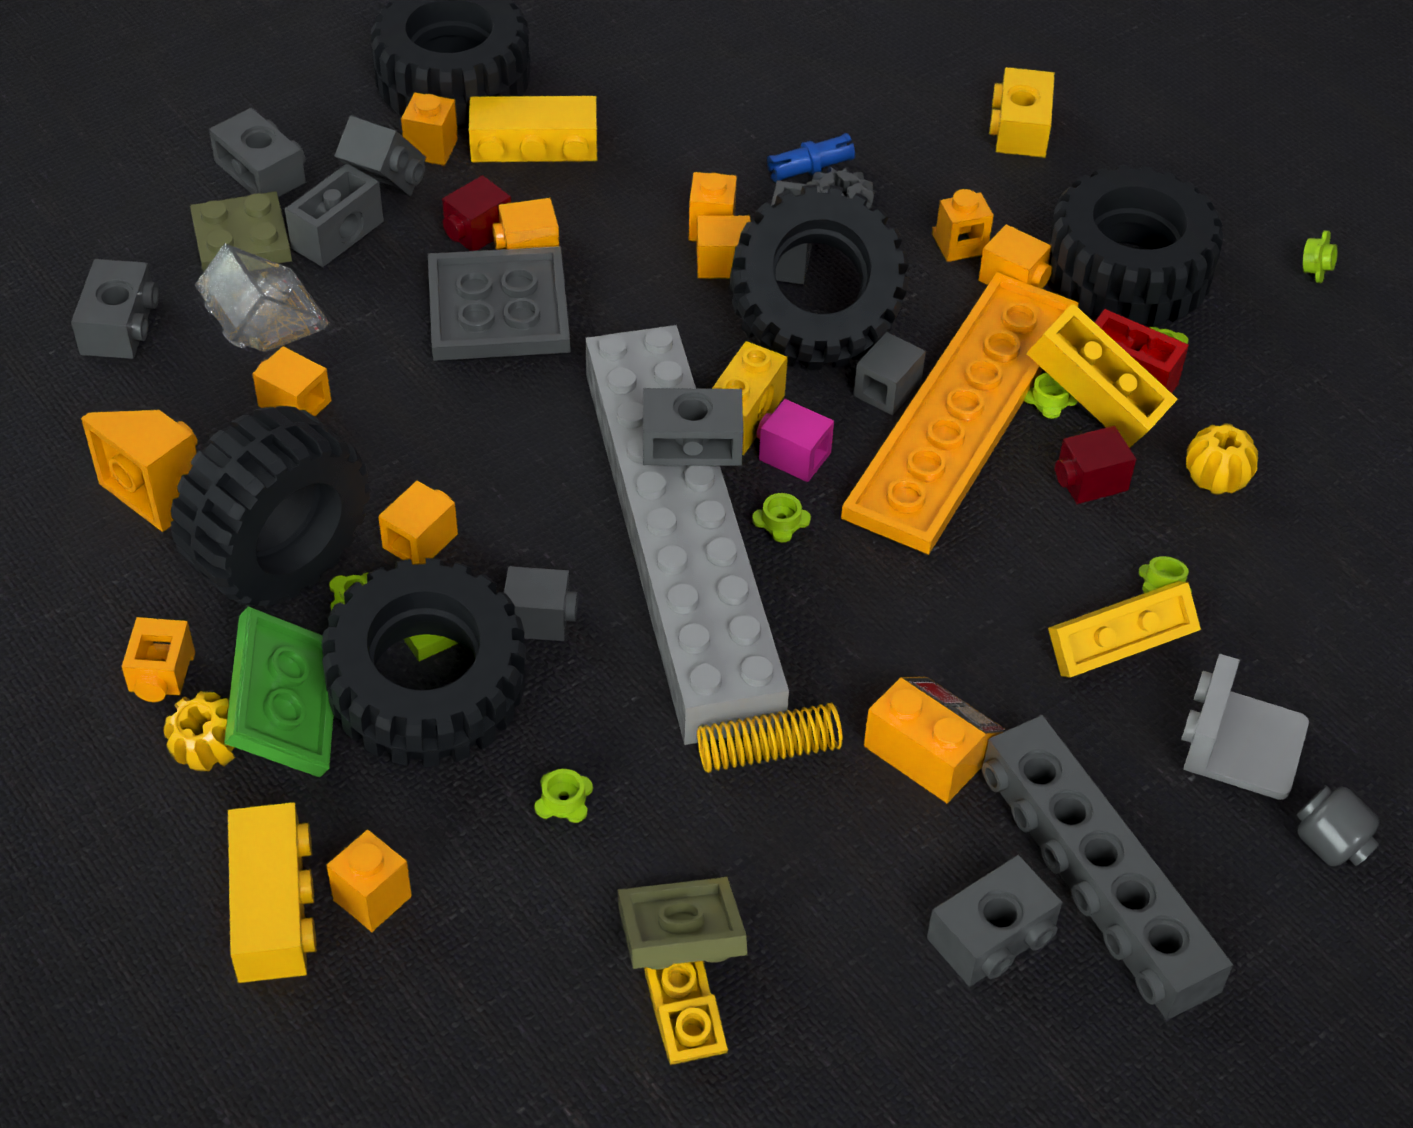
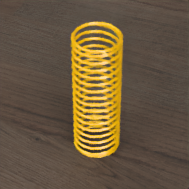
(705, 751)

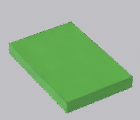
(279, 694)

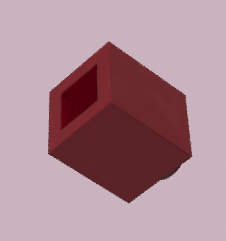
(472, 212)
(1095, 464)

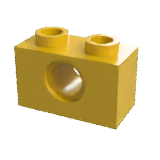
(1023, 112)
(762, 381)

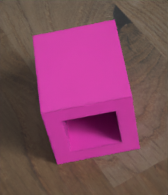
(795, 439)

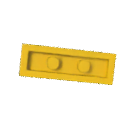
(1124, 629)

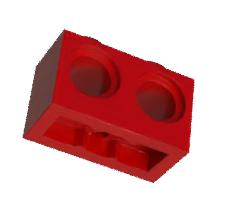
(1151, 349)

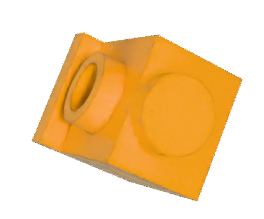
(960, 215)
(155, 668)

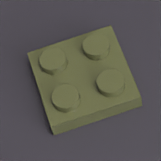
(244, 222)
(681, 923)

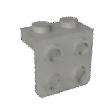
(1242, 737)

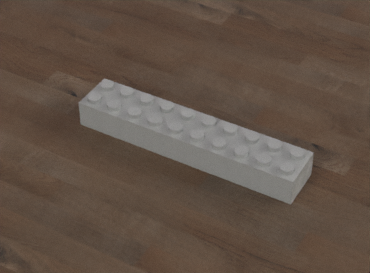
(685, 547)

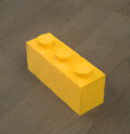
(533, 128)
(1101, 375)
(269, 892)

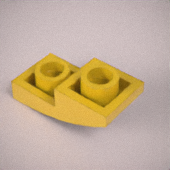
(686, 1012)

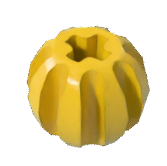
(1222, 459)
(199, 731)

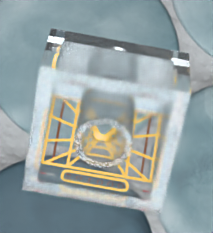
(258, 300)

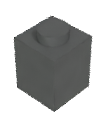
(889, 373)
(542, 601)

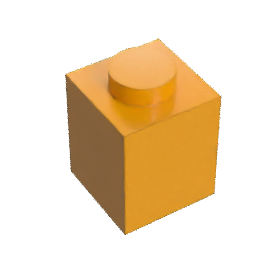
(431, 126)
(711, 196)
(526, 225)
(717, 244)
(1017, 257)
(292, 382)
(418, 523)
(369, 880)

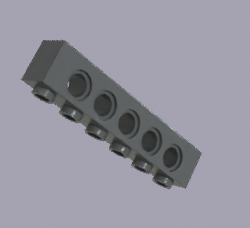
(1066, 793)

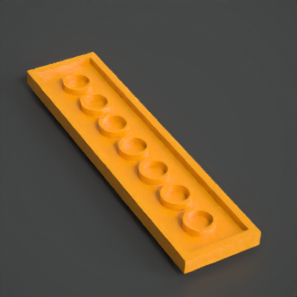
(955, 417)

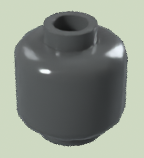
(1338, 826)

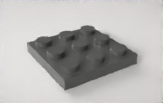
(498, 303)

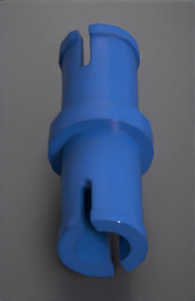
(811, 157)

